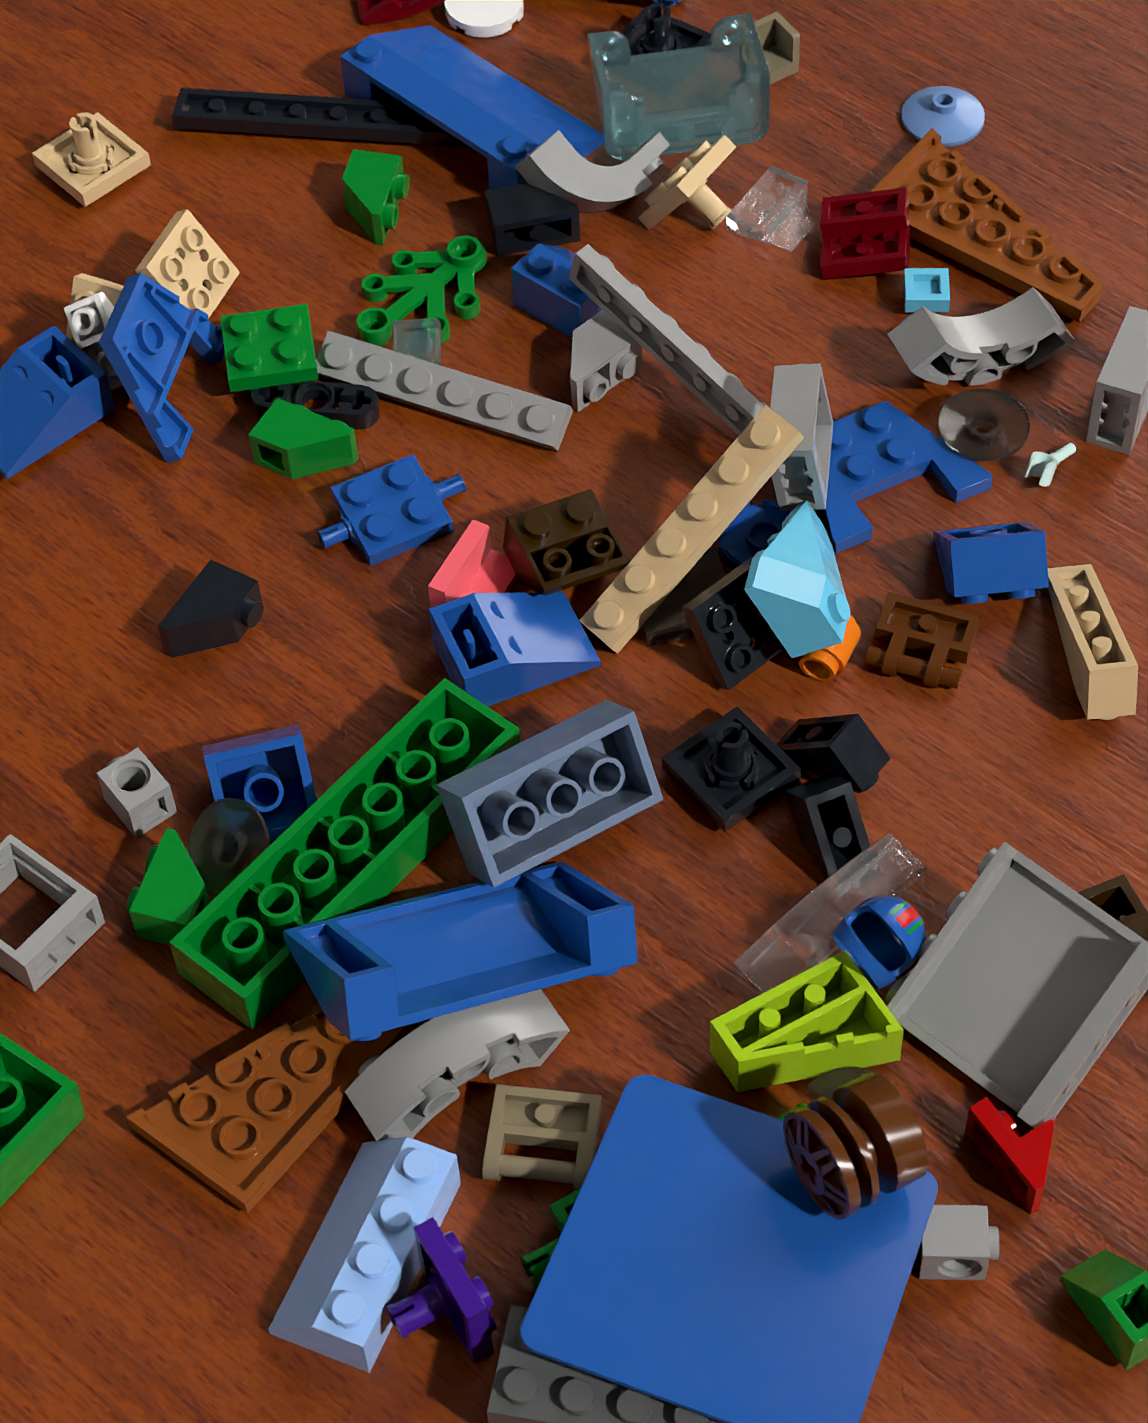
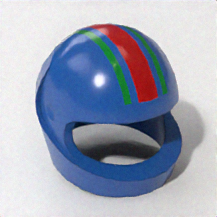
(882, 938)

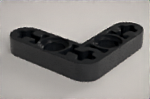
(346, 395)

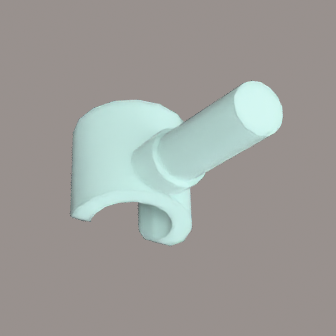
(1044, 464)

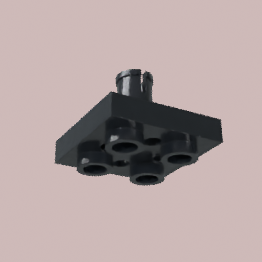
(659, 32)
(725, 623)
(732, 754)

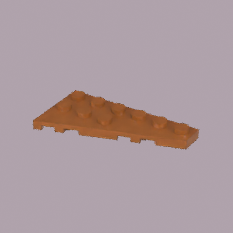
(985, 229)
(260, 1106)

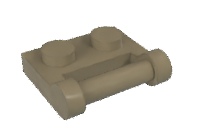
(542, 1120)

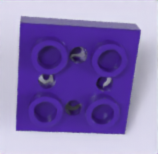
(447, 1293)

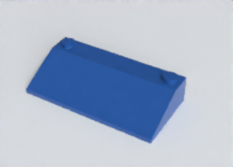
(462, 97)
(462, 948)

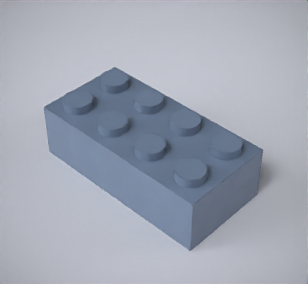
(550, 792)

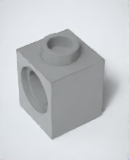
(139, 808)
(958, 1243)

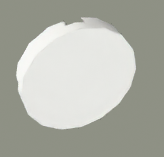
(483, 17)

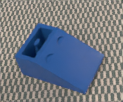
(47, 398)
(509, 643)

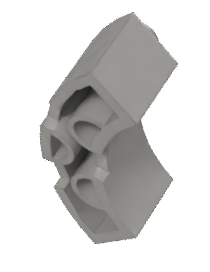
(981, 344)
(422, 1070)

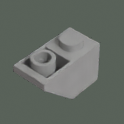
(601, 359)

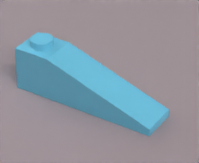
(800, 585)

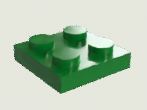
(269, 348)

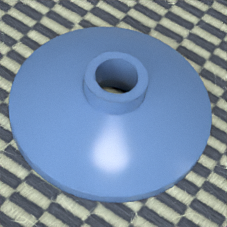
(947, 110)

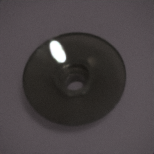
(983, 424)
(226, 842)

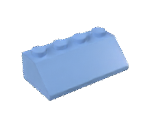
(367, 1250)

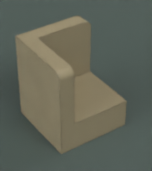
(780, 46)

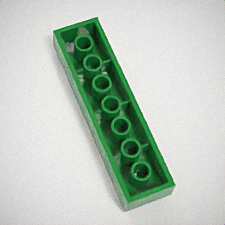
(338, 853)

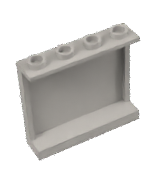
(1023, 985)

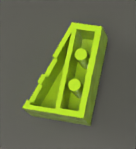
(806, 1028)

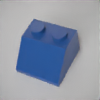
(546, 292)
(992, 561)
(266, 772)

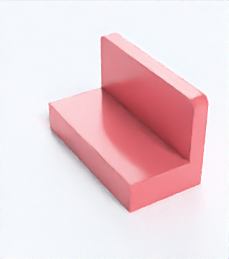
(472, 568)

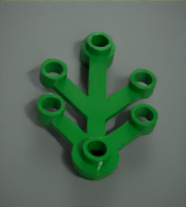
(460, 259)

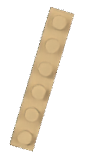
(692, 528)

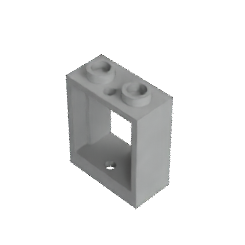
(1122, 387)
(803, 402)
(62, 932)

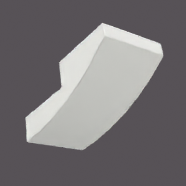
(87, 323)

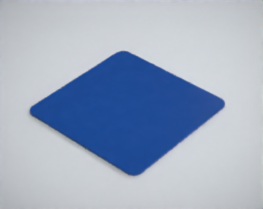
(715, 1271)

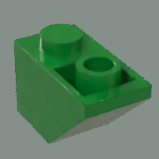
(373, 191)
(301, 442)
(169, 892)
(1114, 1301)

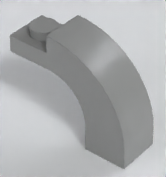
(593, 187)

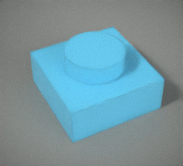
(926, 288)

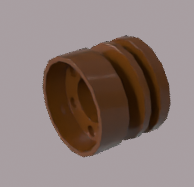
(855, 1145)

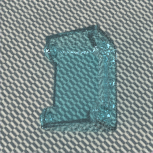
(682, 92)

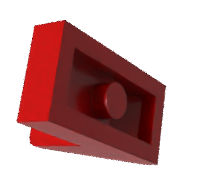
(1017, 1160)

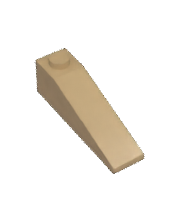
(1093, 643)

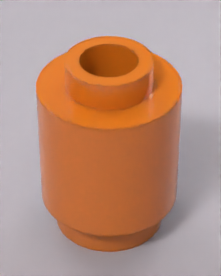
(831, 661)

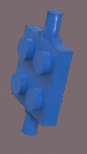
(391, 510)

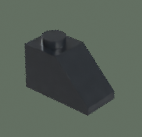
(527, 216)
(211, 611)
(838, 747)
(828, 822)

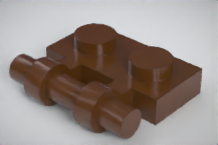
(927, 629)

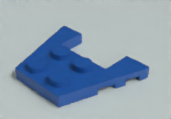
(145, 348)
(880, 451)

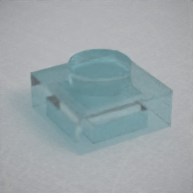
(419, 338)

